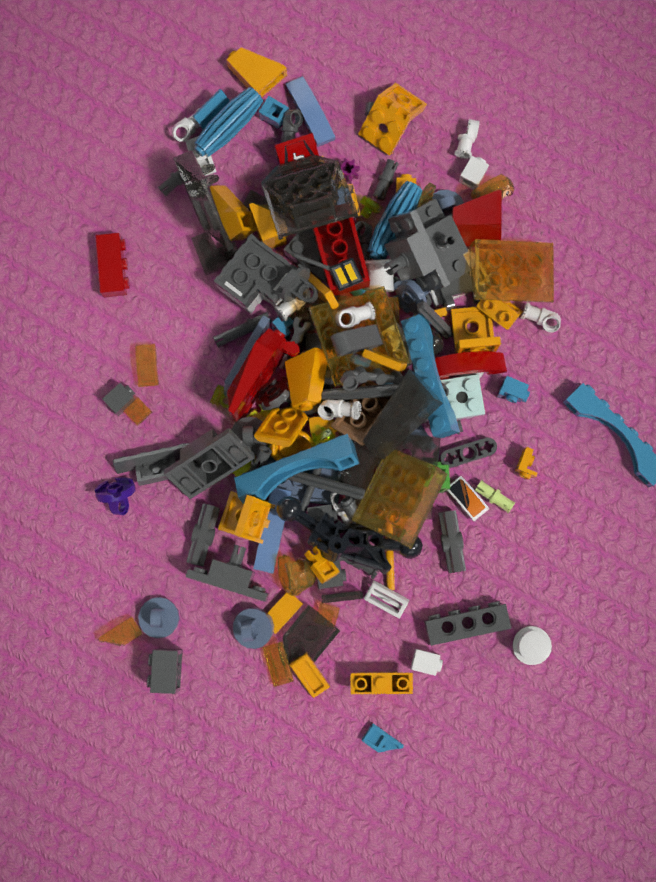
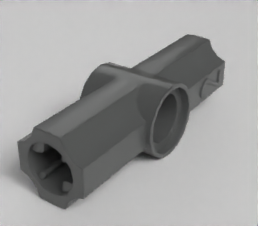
(203, 535)
(452, 541)

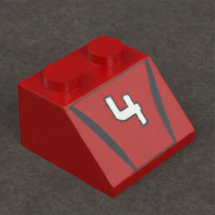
(296, 149)

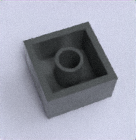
(165, 671)

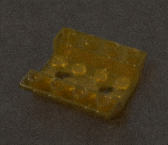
(325, 326)

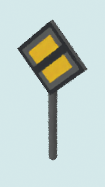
(344, 274)

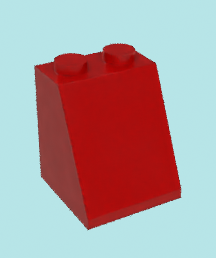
(480, 218)

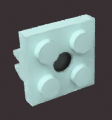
(465, 396)

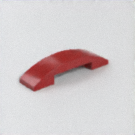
(470, 363)

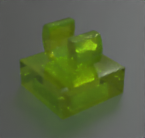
(370, 206)
(218, 397)
(325, 436)

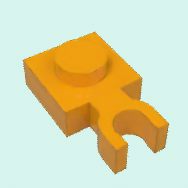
(321, 567)

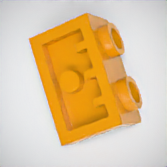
(502, 312)

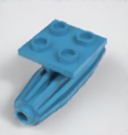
(224, 119)
(403, 201)

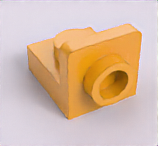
(525, 460)

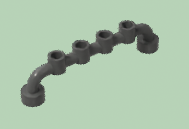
(351, 378)

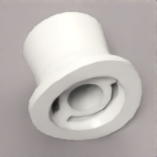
(378, 275)
(532, 645)

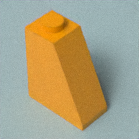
(256, 70)
(306, 378)

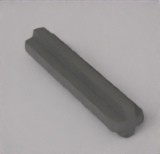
(434, 319)

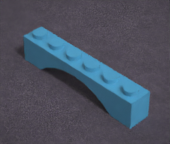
(420, 345)
(586, 404)
(334, 454)

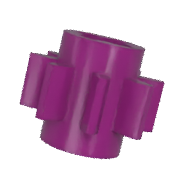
(352, 168)

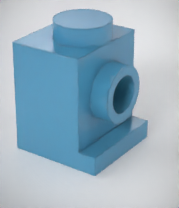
(271, 108)
(514, 390)

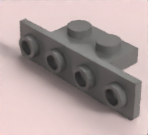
(149, 465)

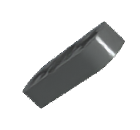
(484, 453)

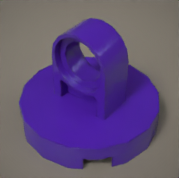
(115, 493)

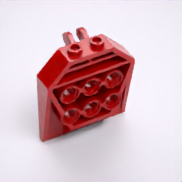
(257, 371)

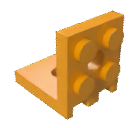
(395, 109)
(478, 341)
(252, 517)

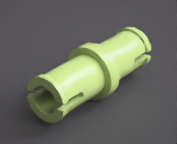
(495, 496)

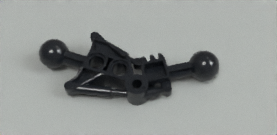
(333, 547)

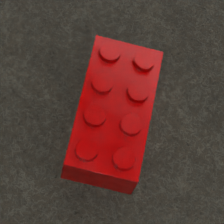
(336, 244)

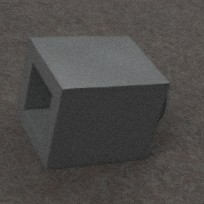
(119, 398)

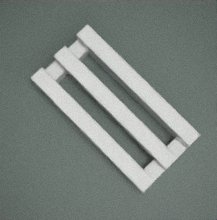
(390, 593)

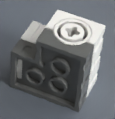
(254, 275)

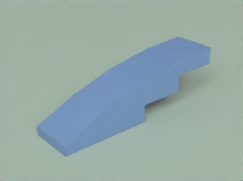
(312, 113)
(268, 551)

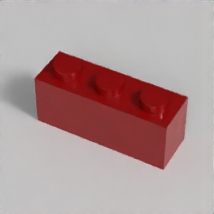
(112, 265)

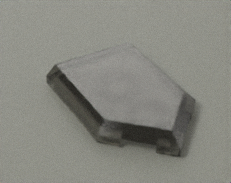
(308, 634)

